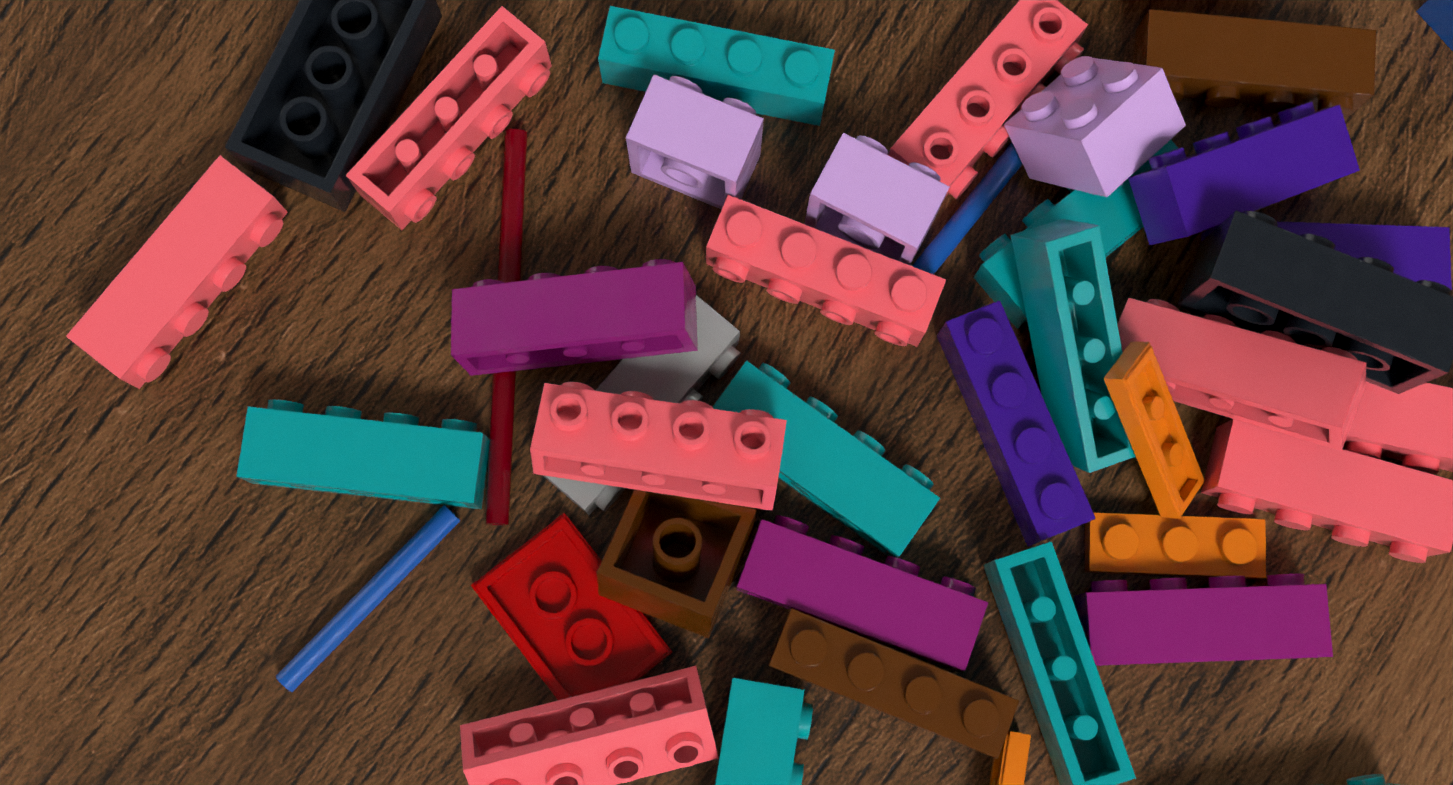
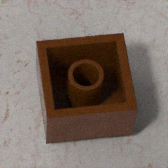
(675, 558)

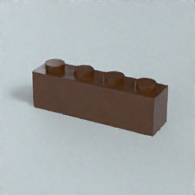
(1259, 60)
(893, 683)

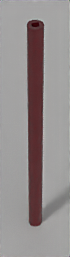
(504, 382)

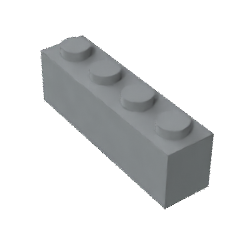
(666, 379)

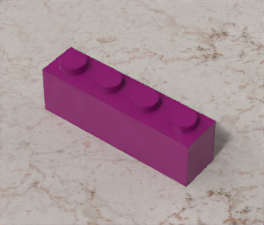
(574, 318)
(863, 595)
(1205, 623)

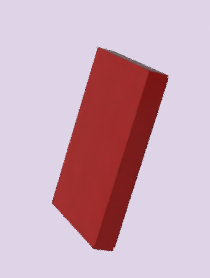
(558, 620)

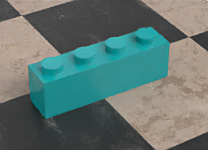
(762, 71)
(1117, 220)
(1073, 337)
(364, 456)
(833, 467)
(1058, 668)
(762, 734)

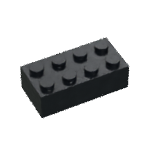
(331, 92)
(1323, 299)

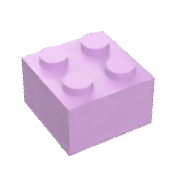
(1095, 124)
(694, 141)
(875, 199)

